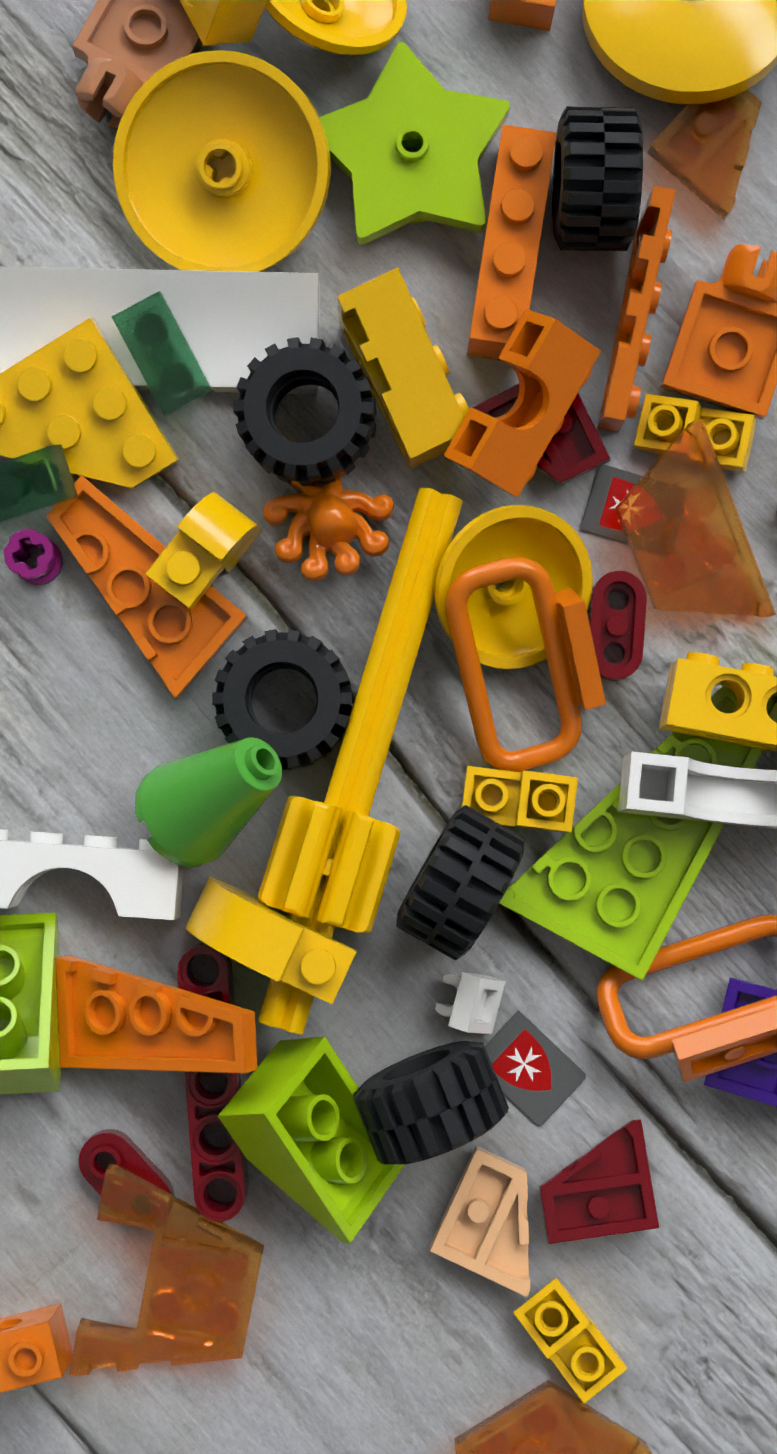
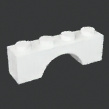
(697, 790)
(137, 879)

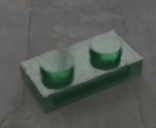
(162, 353)
(34, 482)

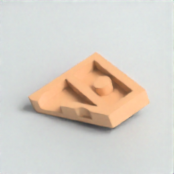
(488, 1222)

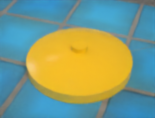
(684, 46)
(221, 163)

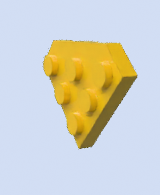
(86, 402)

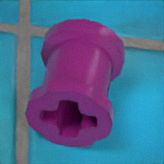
(19, 550)

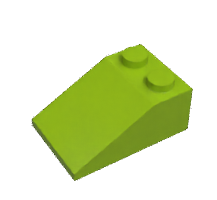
(29, 1004)
(307, 1134)

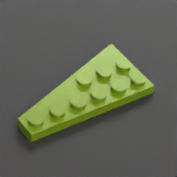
(625, 874)

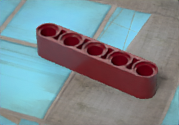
(205, 1106)

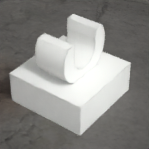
(475, 1002)

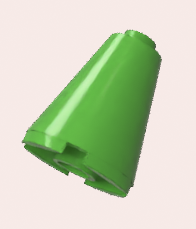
(206, 799)

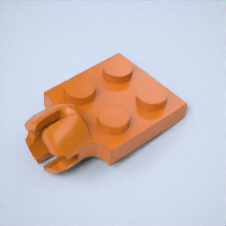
(730, 337)

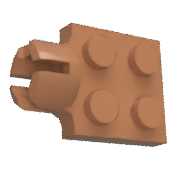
(125, 47)

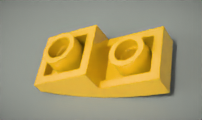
(666, 418)
(522, 798)
(570, 1340)

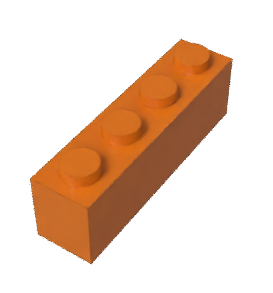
(511, 237)

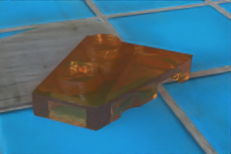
(709, 148)

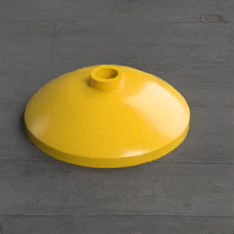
(340, 25)
(506, 616)

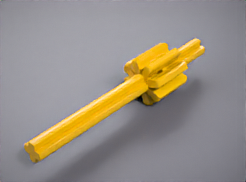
(332, 855)

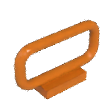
(568, 654)
(709, 1042)

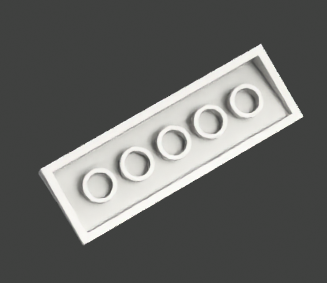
(221, 313)

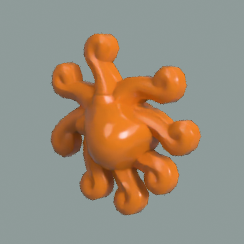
(331, 521)

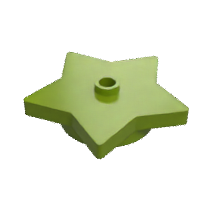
(421, 186)

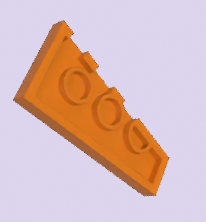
(639, 300)
(116, 558)
(145, 1025)

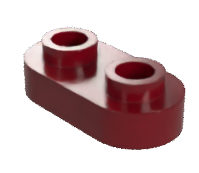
(618, 627)
(126, 1155)

